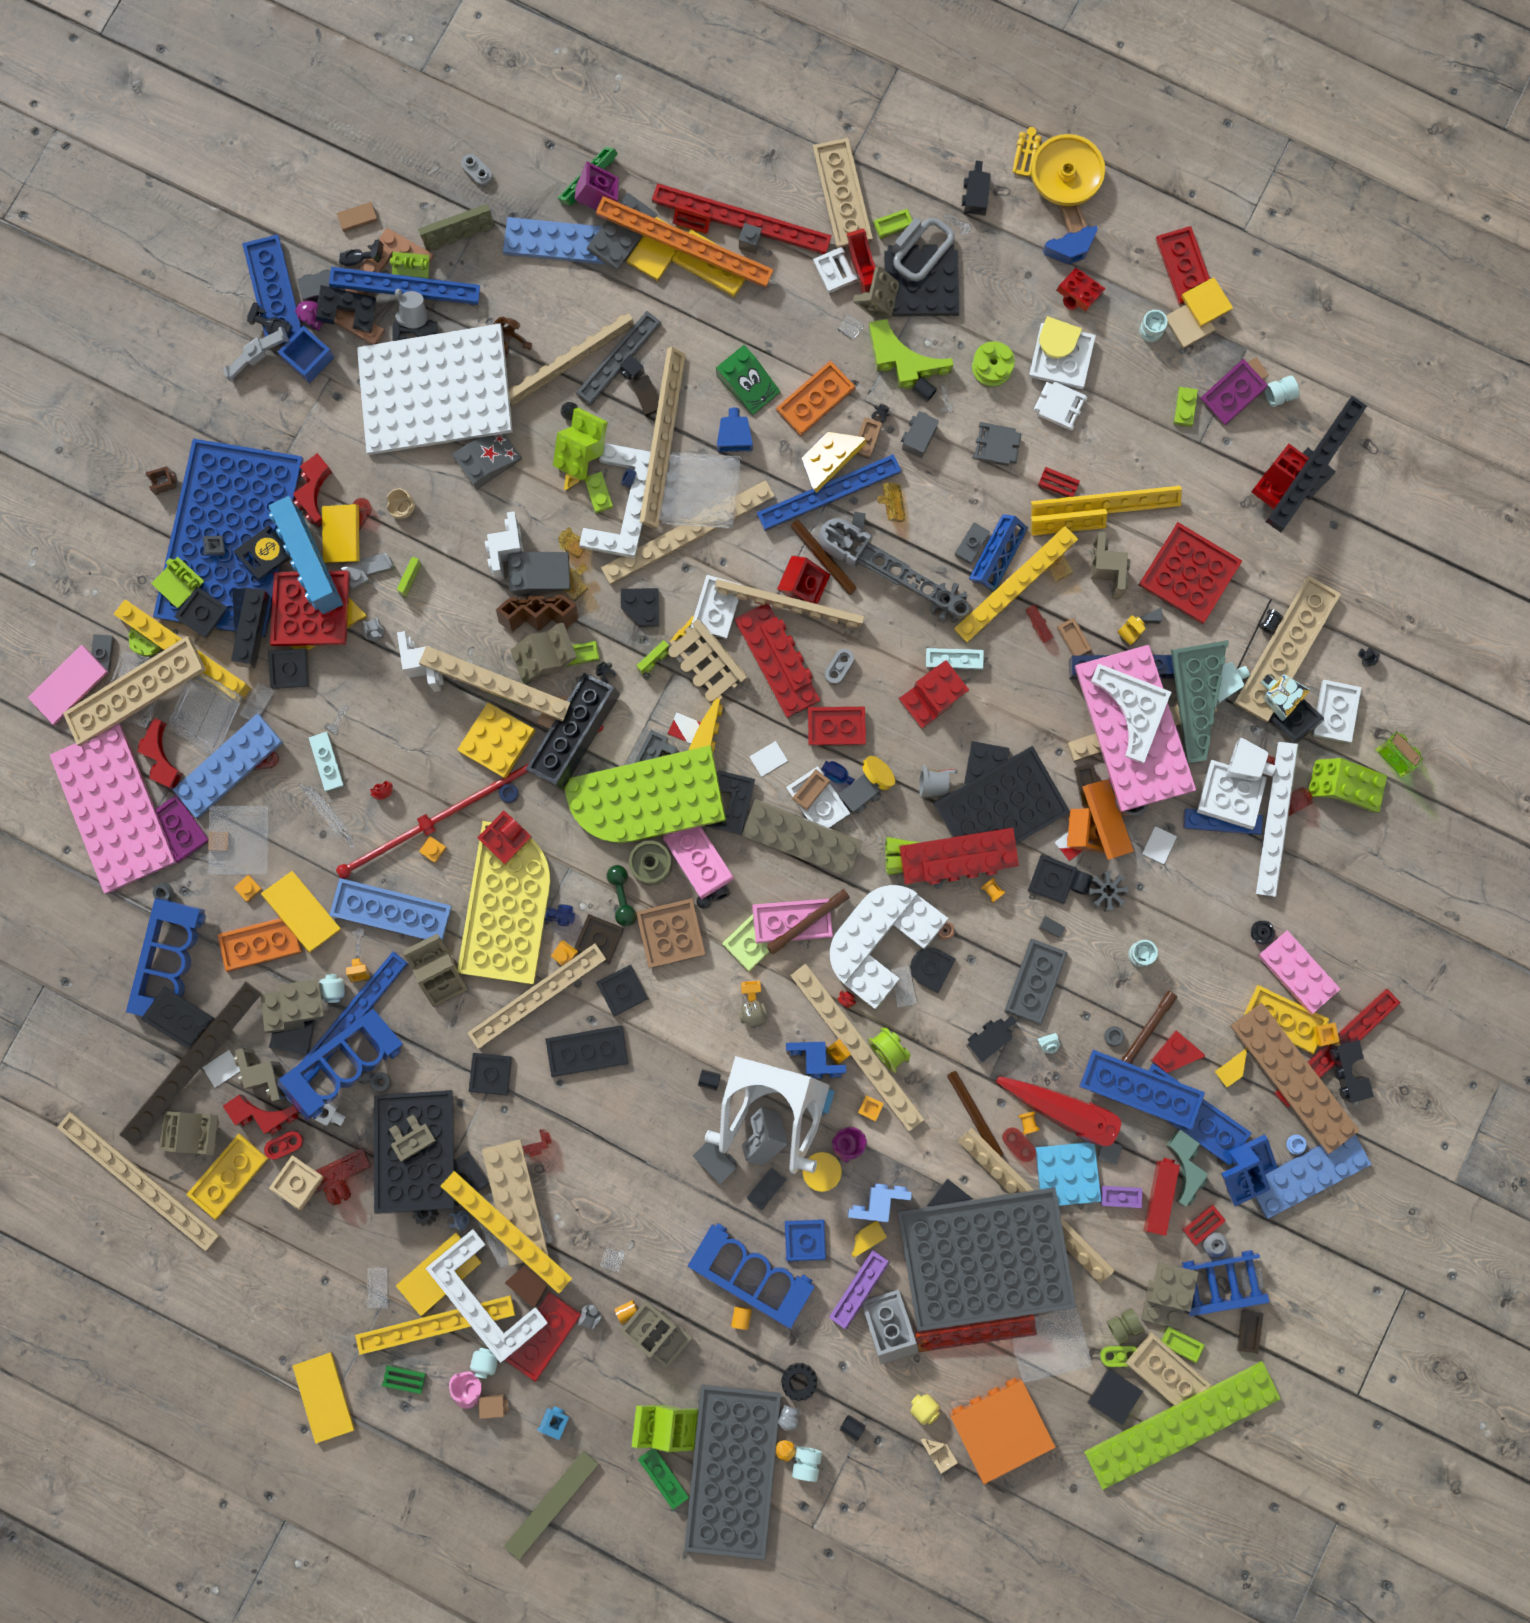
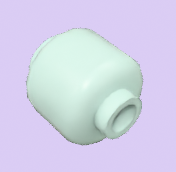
(332, 988)
(483, 1363)

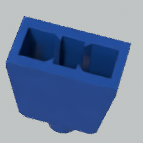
(734, 433)

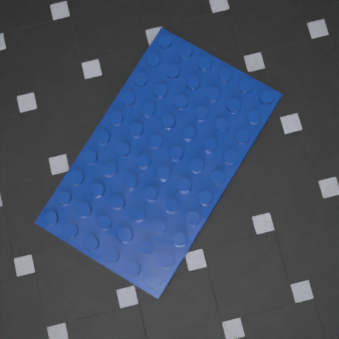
(229, 497)

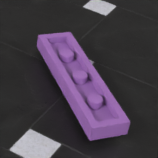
(859, 1289)

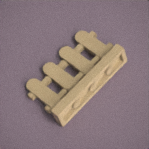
(705, 650)

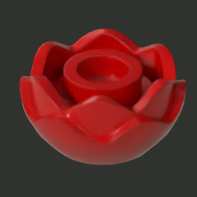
(382, 791)

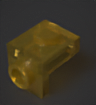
(570, 542)

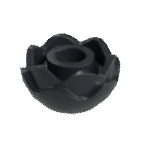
(1268, 929)

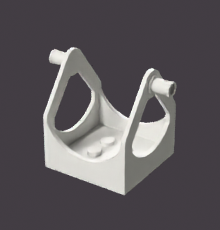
(762, 1080)

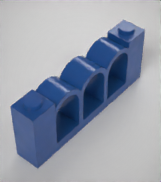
(173, 912)
(301, 1093)
(794, 1299)

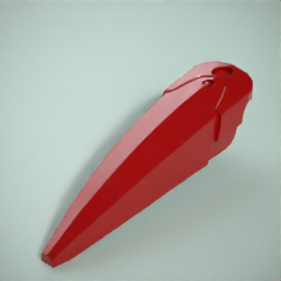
(1074, 1115)

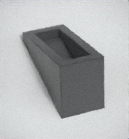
(858, 520)
(1153, 617)
(1051, 927)

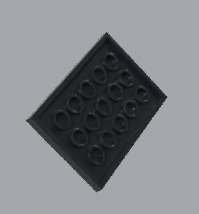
(1008, 796)
(417, 1180)

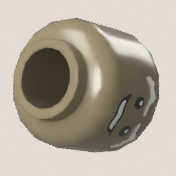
(753, 1014)

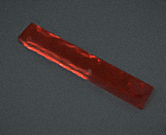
(976, 1333)

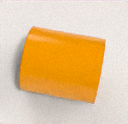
(626, 1311)
(741, 1318)

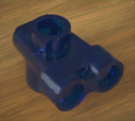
(563, 915)

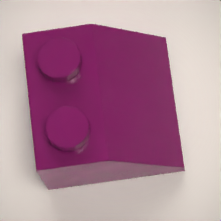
(595, 184)

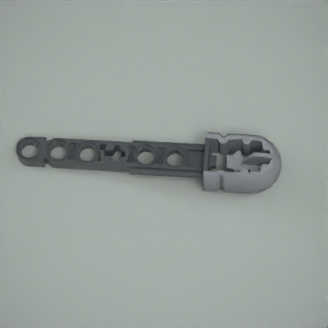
(831, 536)

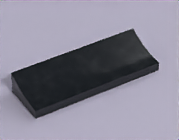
(570, 739)

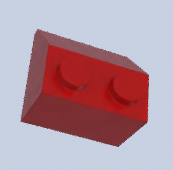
(803, 580)

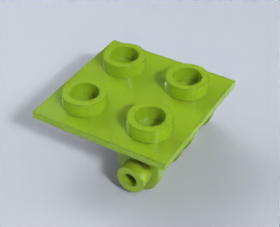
(410, 264)
(177, 581)

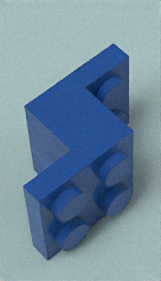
(815, 1059)
(1248, 1175)

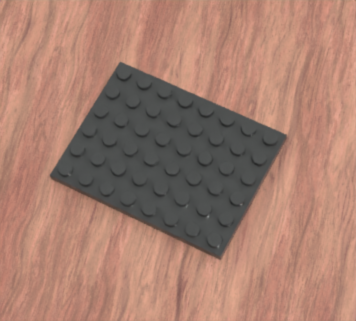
(986, 1259)

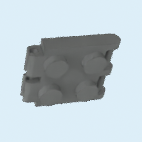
(997, 444)

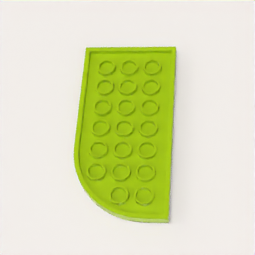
(648, 797)

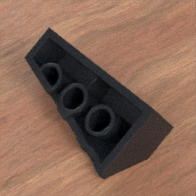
(250, 614)

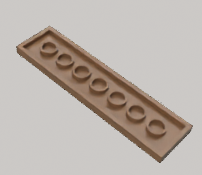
(1294, 1078)

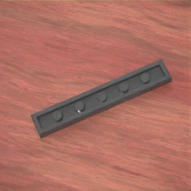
(611, 365)

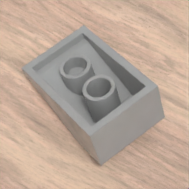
(890, 1327)

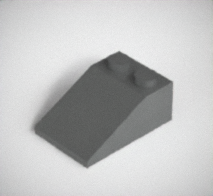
(538, 572)

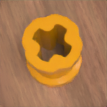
(993, 890)
(1029, 1122)

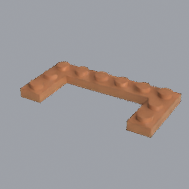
(392, 243)

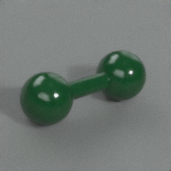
(625, 914)

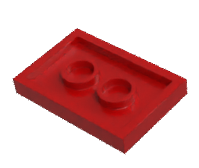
(836, 726)

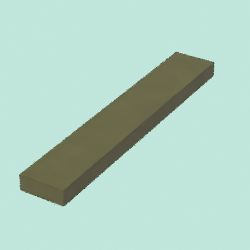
(551, 1505)

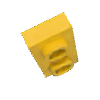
(1132, 630)

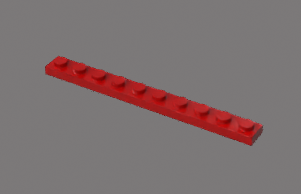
(736, 217)

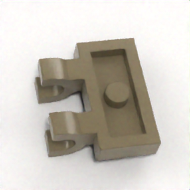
(414, 1141)

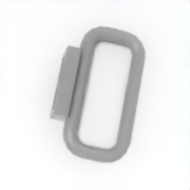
(909, 238)

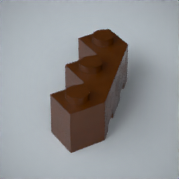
(536, 612)

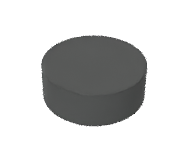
(1114, 1036)

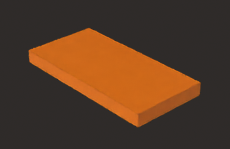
(815, 398)
(1107, 819)
(257, 944)

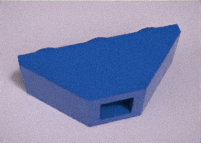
(1072, 246)

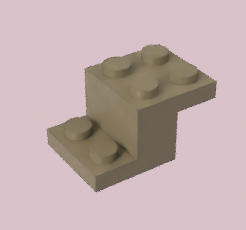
(1110, 565)
(543, 653)
(435, 970)
(291, 1006)
(259, 1075)
(189, 1133)
(1169, 1295)
(656, 1334)

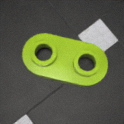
(1119, 1355)

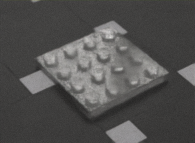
(700, 490)

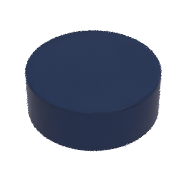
(628, 478)
(509, 793)

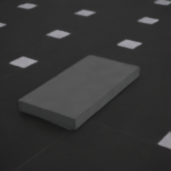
(1035, 981)

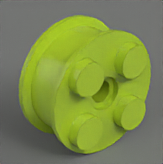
(993, 363)
(888, 1049)

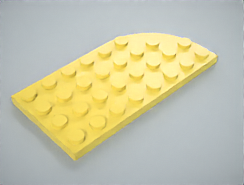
(506, 915)

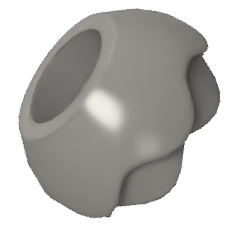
(1211, 1240)

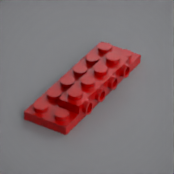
(778, 659)
(959, 856)

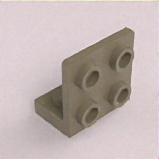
(882, 295)

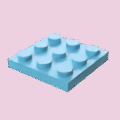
(1071, 1171)

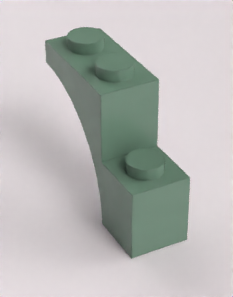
(1193, 1177)

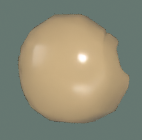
(400, 503)

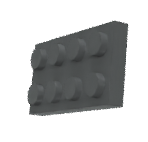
(615, 242)

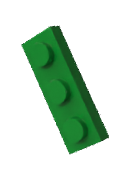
(663, 1478)

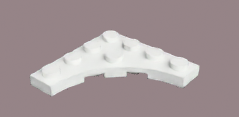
(1140, 704)

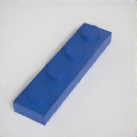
(1199, 821)

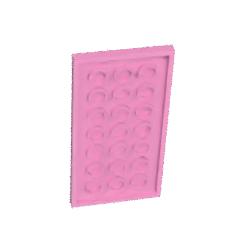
(1165, 767)
(113, 809)

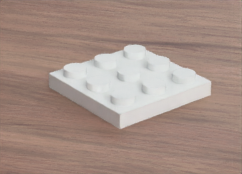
(1067, 370)
(1230, 797)

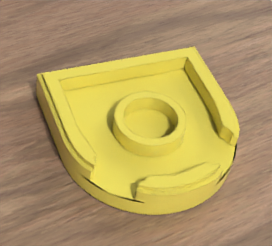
(1058, 338)

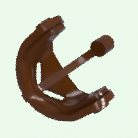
(509, 333)

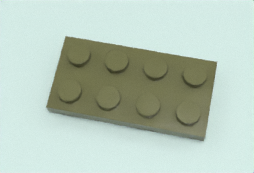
(456, 227)

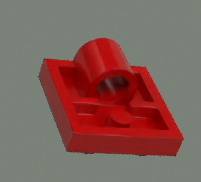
(1079, 290)
(504, 837)

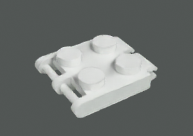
(1059, 404)

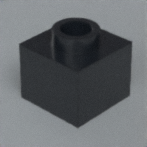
(631, 368)

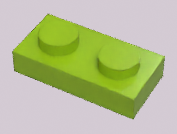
(1185, 406)
(598, 492)
(649, 661)

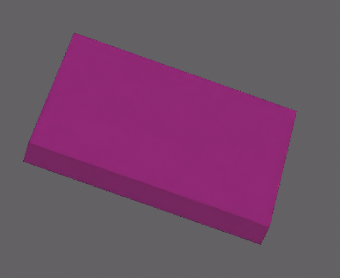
(1234, 392)
(180, 828)

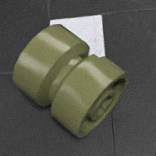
(1124, 1326)

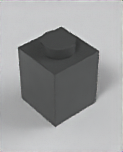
(750, 238)

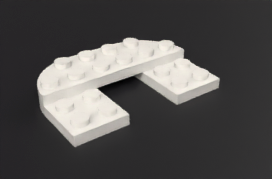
(865, 929)

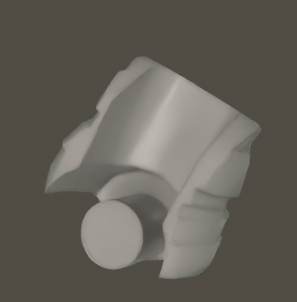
(373, 629)
(590, 1317)
(788, 1418)

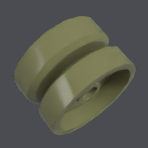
(647, 852)

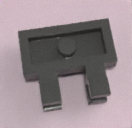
(654, 746)

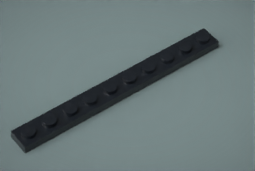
(1316, 464)

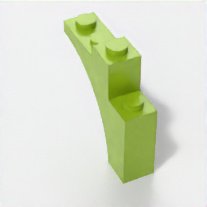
(908, 365)

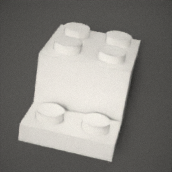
(502, 544)
(410, 662)

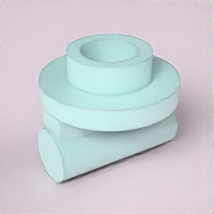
(1049, 1043)

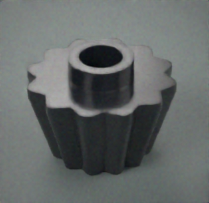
(425, 1220)

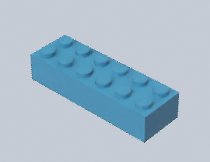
(304, 555)

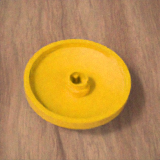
(1067, 170)

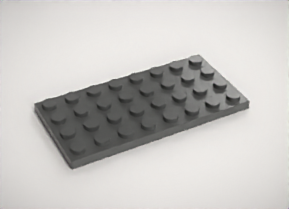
(732, 1471)

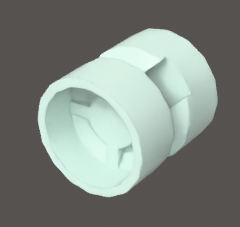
(1153, 326)
(1282, 391)
(1142, 953)
(806, 1464)

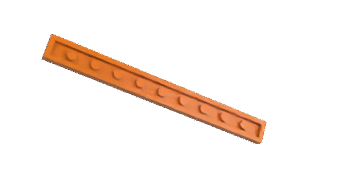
(684, 242)

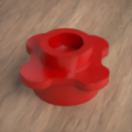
(846, 999)

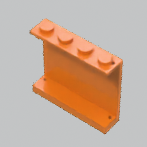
(1001, 1430)

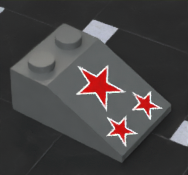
(486, 458)

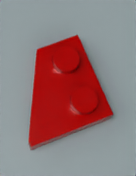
(1176, 1053)

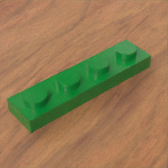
(602, 160)

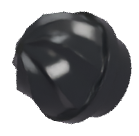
(567, 410)

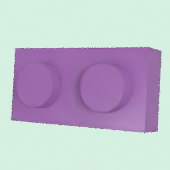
(1121, 1196)

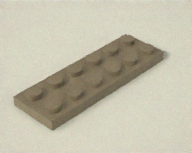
(802, 838)

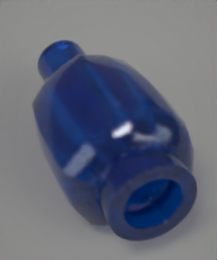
(836, 773)

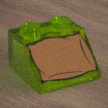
(1400, 753)

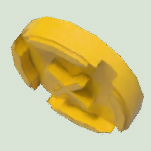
(878, 772)
(827, 1172)

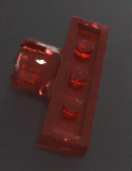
(338, 1172)

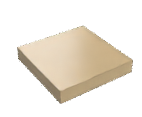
(1186, 328)
(296, 1183)

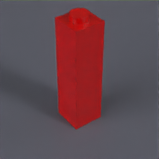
(1161, 1197)

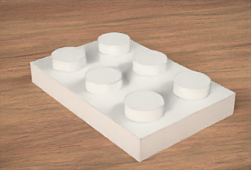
(715, 609)
(1339, 708)
(826, 809)

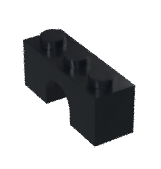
(1344, 1055)

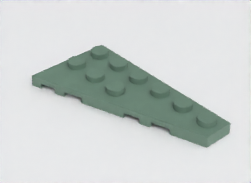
(1198, 688)

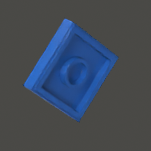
(805, 1240)

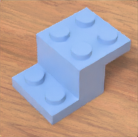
(879, 1203)

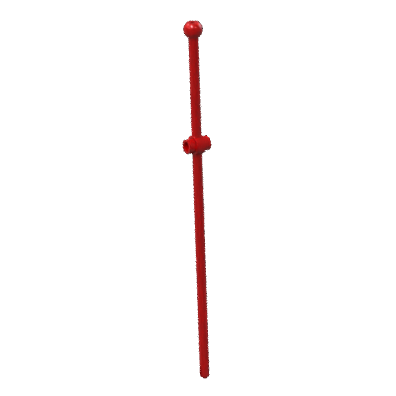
(427, 824)

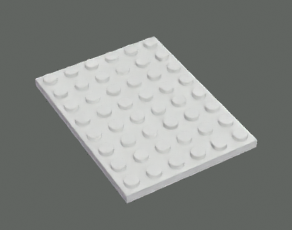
(434, 389)

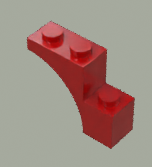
(861, 258)
(315, 473)
(152, 747)
(242, 1111)

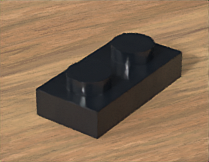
(766, 1188)

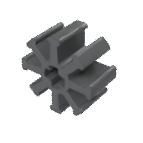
(943, 599)
(1111, 887)

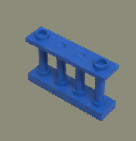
(1237, 1300)

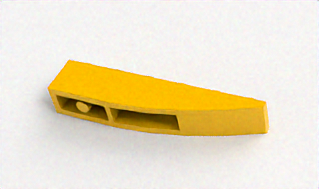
(708, 727)

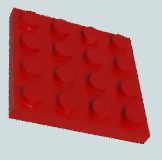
(1190, 573)
(295, 619)

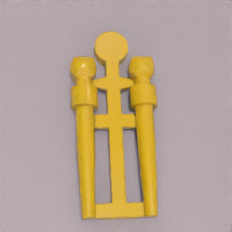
(1031, 132)

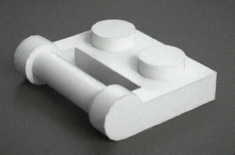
(829, 271)

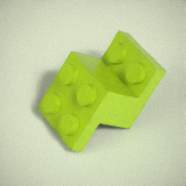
(579, 443)
(665, 1428)

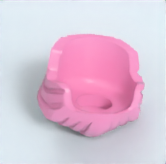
(465, 1389)

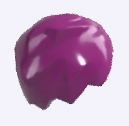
(307, 313)
(849, 1143)

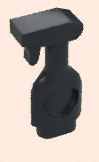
(355, 256)
(271, 324)
(428, 328)

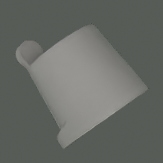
(411, 309)
(934, 782)

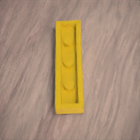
(1073, 521)

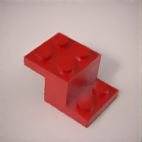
(1279, 476)
(933, 694)

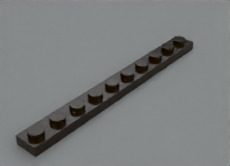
(190, 1063)

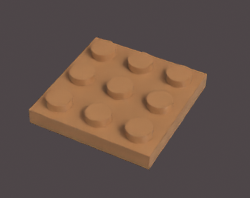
(670, 933)

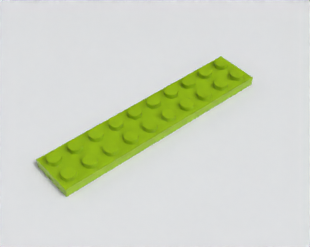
(1182, 1425)

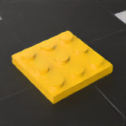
(496, 740)

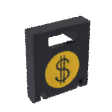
(266, 550)

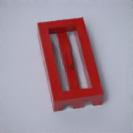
(697, 217)
(1061, 476)
(1191, 1235)

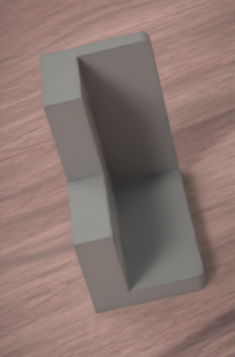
(767, 1139)

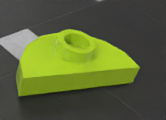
(141, 644)

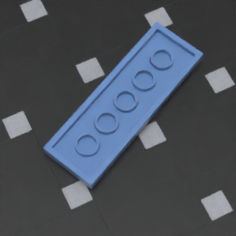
(550, 240)
(227, 766)
(389, 910)
(1310, 1174)

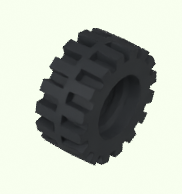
(794, 1394)

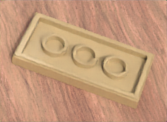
(1166, 1371)

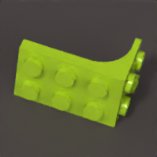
(1348, 782)

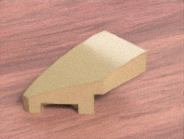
(940, 1455)

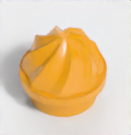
(785, 1450)

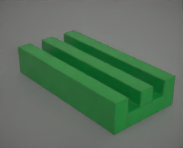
(385, 1383)

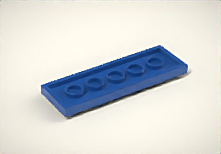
(271, 281)
(1142, 1089)
(1212, 1128)

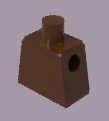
(527, 1285)

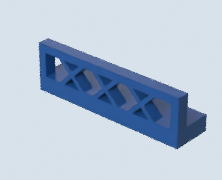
(996, 549)

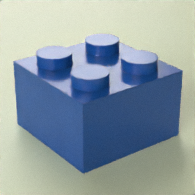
(306, 354)

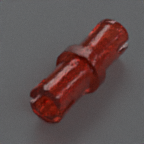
(1039, 623)

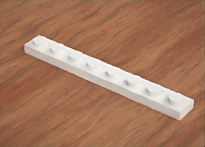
(1277, 819)

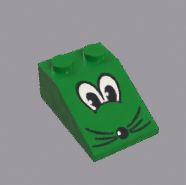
(747, 380)

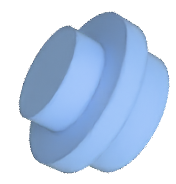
(1296, 1144)

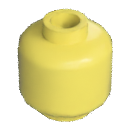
(925, 1409)

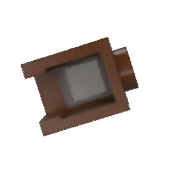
(162, 480)

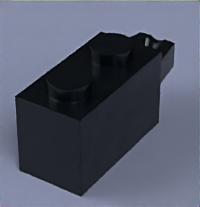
(977, 191)
(991, 1039)

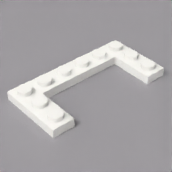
(628, 540)
(444, 1274)

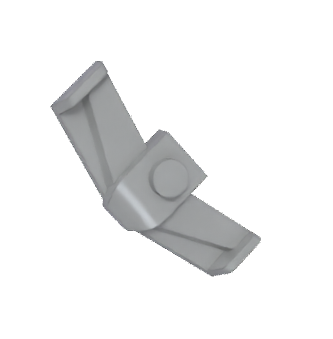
(255, 351)
(365, 567)

